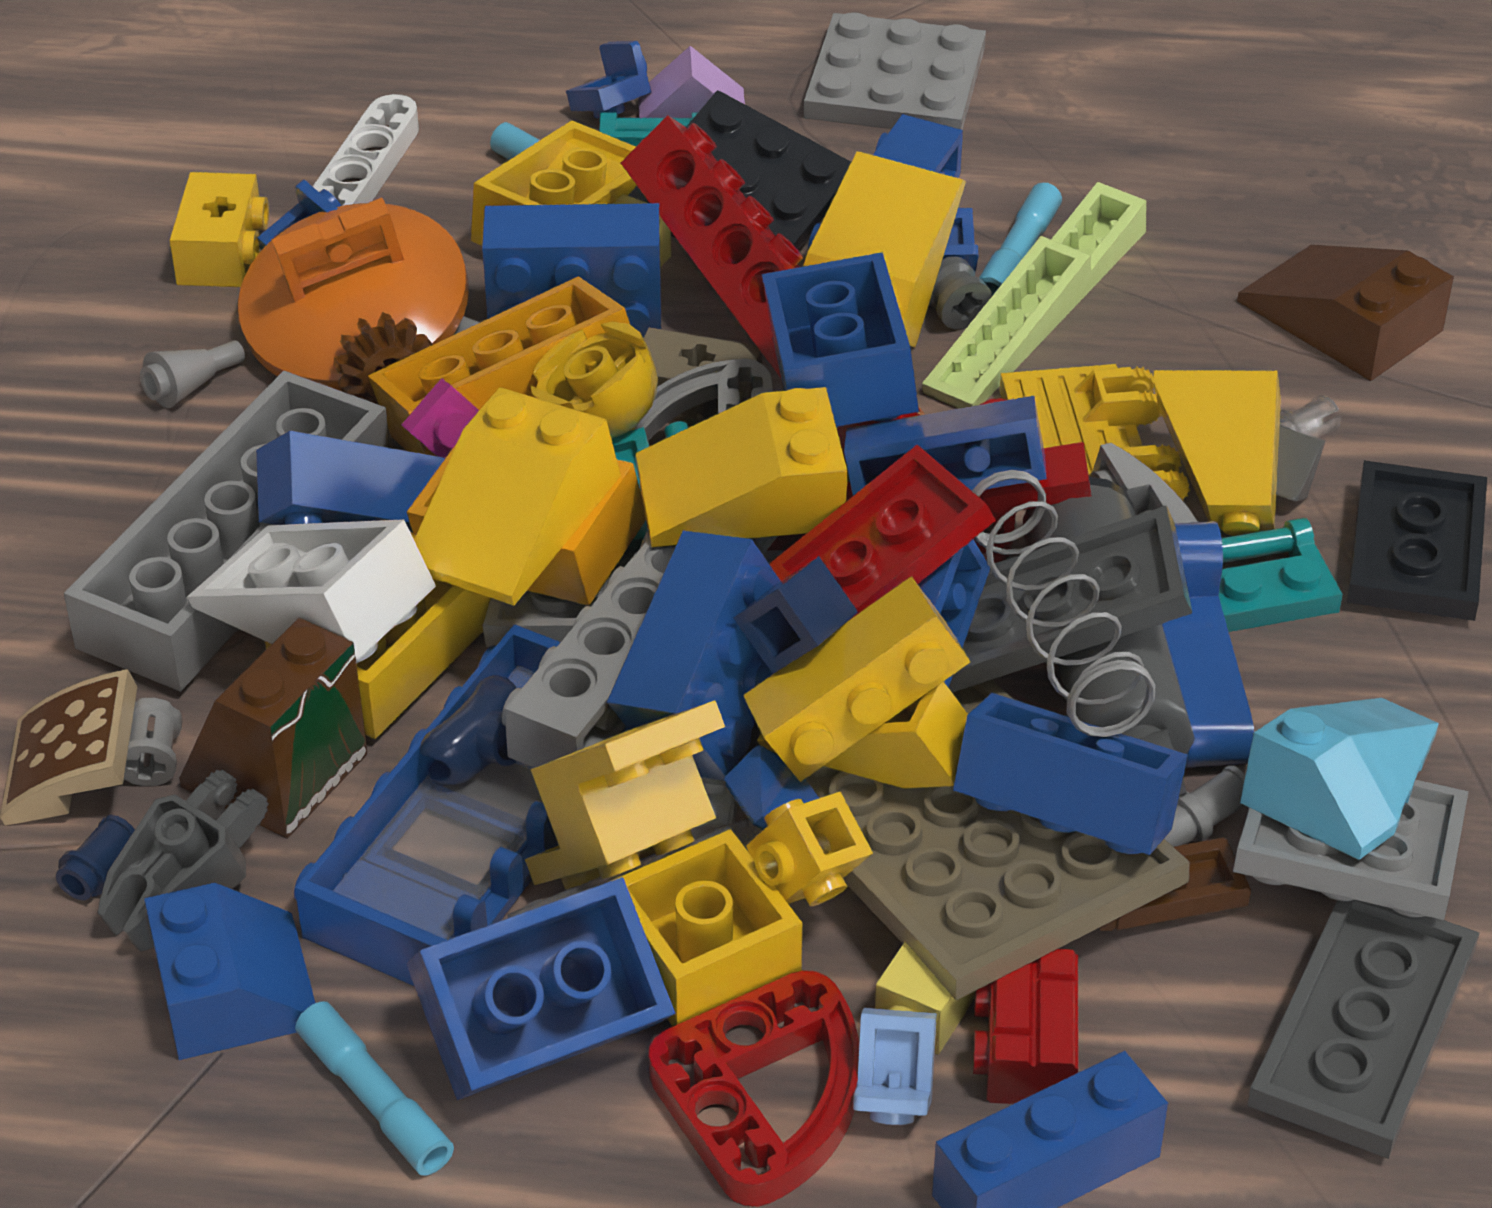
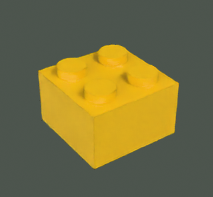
(714, 924)

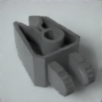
(179, 849)

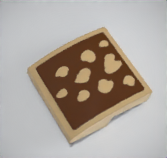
(69, 747)

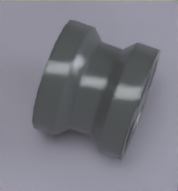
(958, 293)

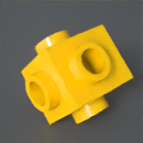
(809, 848)

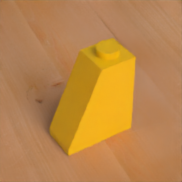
(1227, 441)

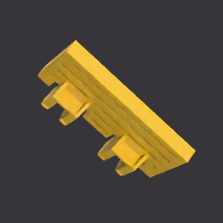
(1098, 408)

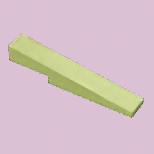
(1038, 296)

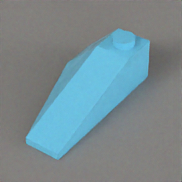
(1339, 770)

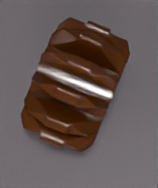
(372, 349)

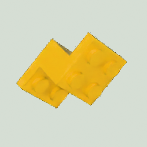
(624, 798)

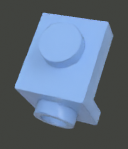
(895, 1065)

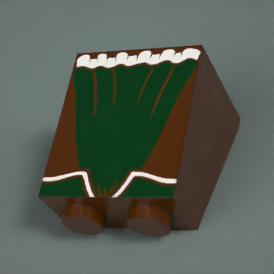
(286, 726)

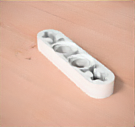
(371, 166)

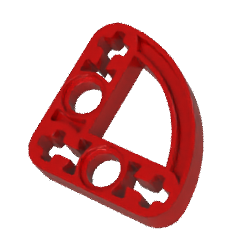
(721, 1064)

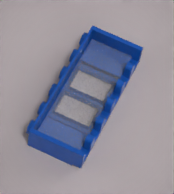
(427, 854)

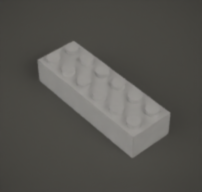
(135, 595)

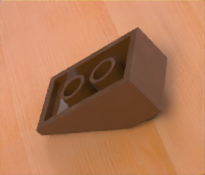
(1355, 303)

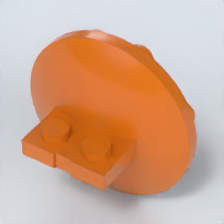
(344, 268)

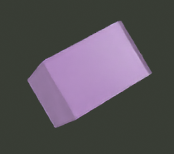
(686, 87)

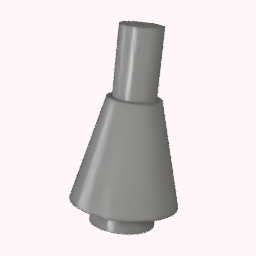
(177, 373)

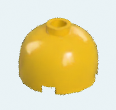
(601, 376)

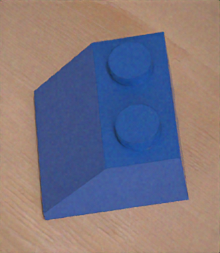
(227, 968)

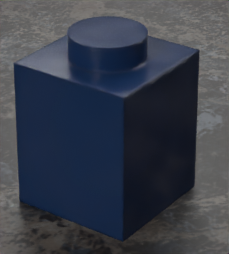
(796, 615)

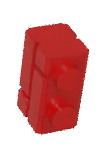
(1029, 1028)

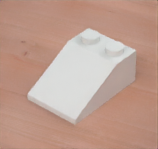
(335, 575)

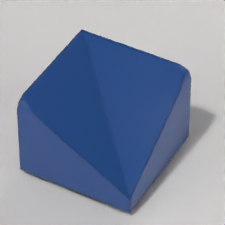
(764, 783)

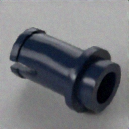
(85, 870)

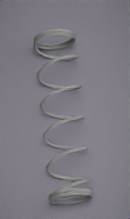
(1094, 670)

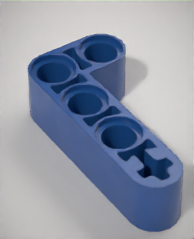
(1207, 658)

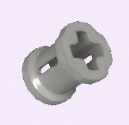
(157, 742)

